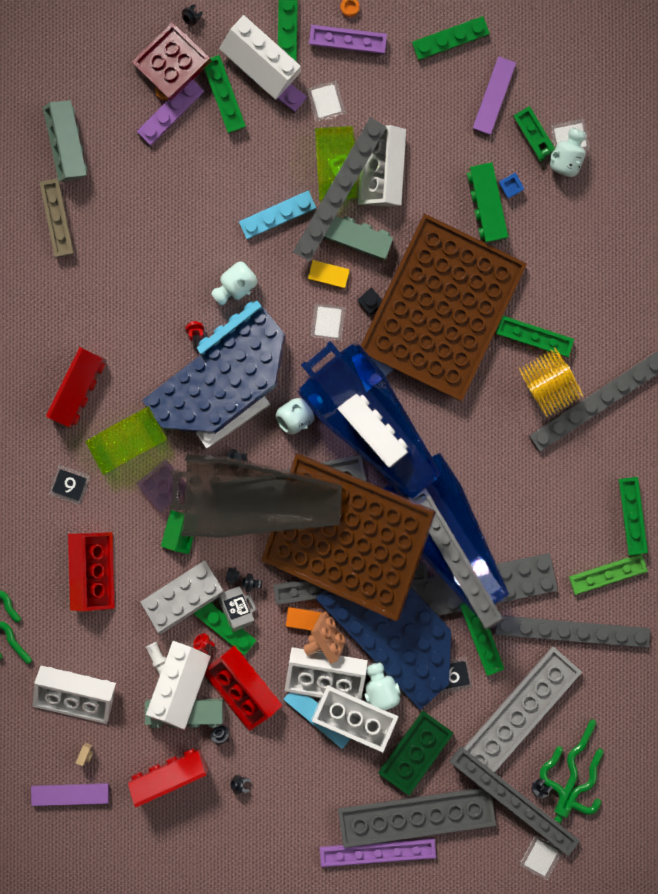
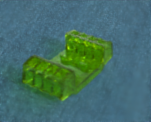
(332, 149)
(125, 440)

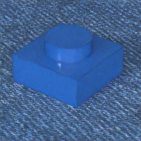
(511, 185)

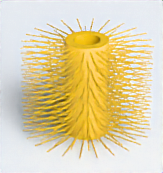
(551, 382)

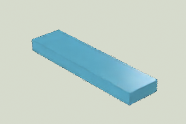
(306, 707)

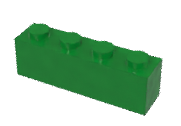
(488, 203)

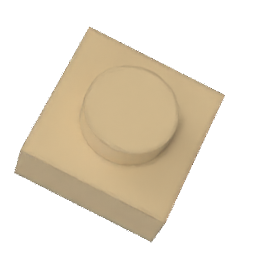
(85, 754)

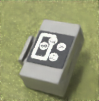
(237, 609)

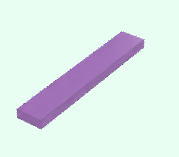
(378, 852)

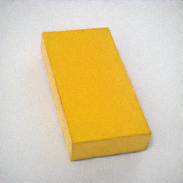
(328, 274)

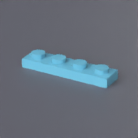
(277, 215)
(230, 327)

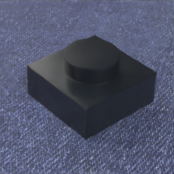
(370, 300)

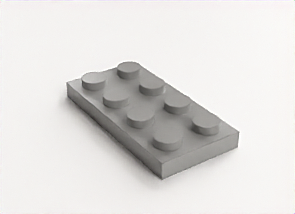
(182, 597)

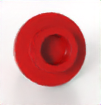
(194, 328)
(201, 641)

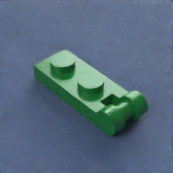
(534, 133)

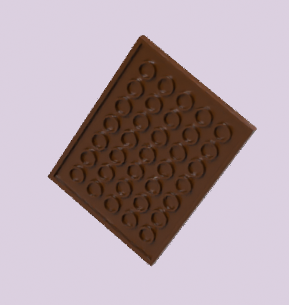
(442, 307)
(364, 557)

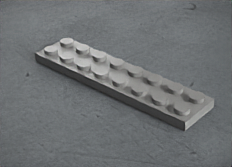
(523, 709)

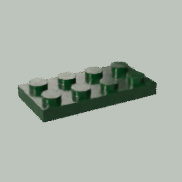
(415, 752)

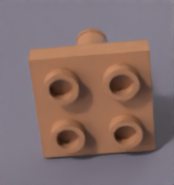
(325, 638)

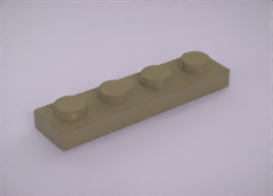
(56, 218)

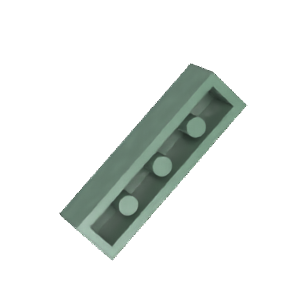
(65, 141)
(359, 237)
(203, 712)

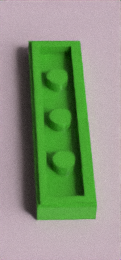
(608, 574)

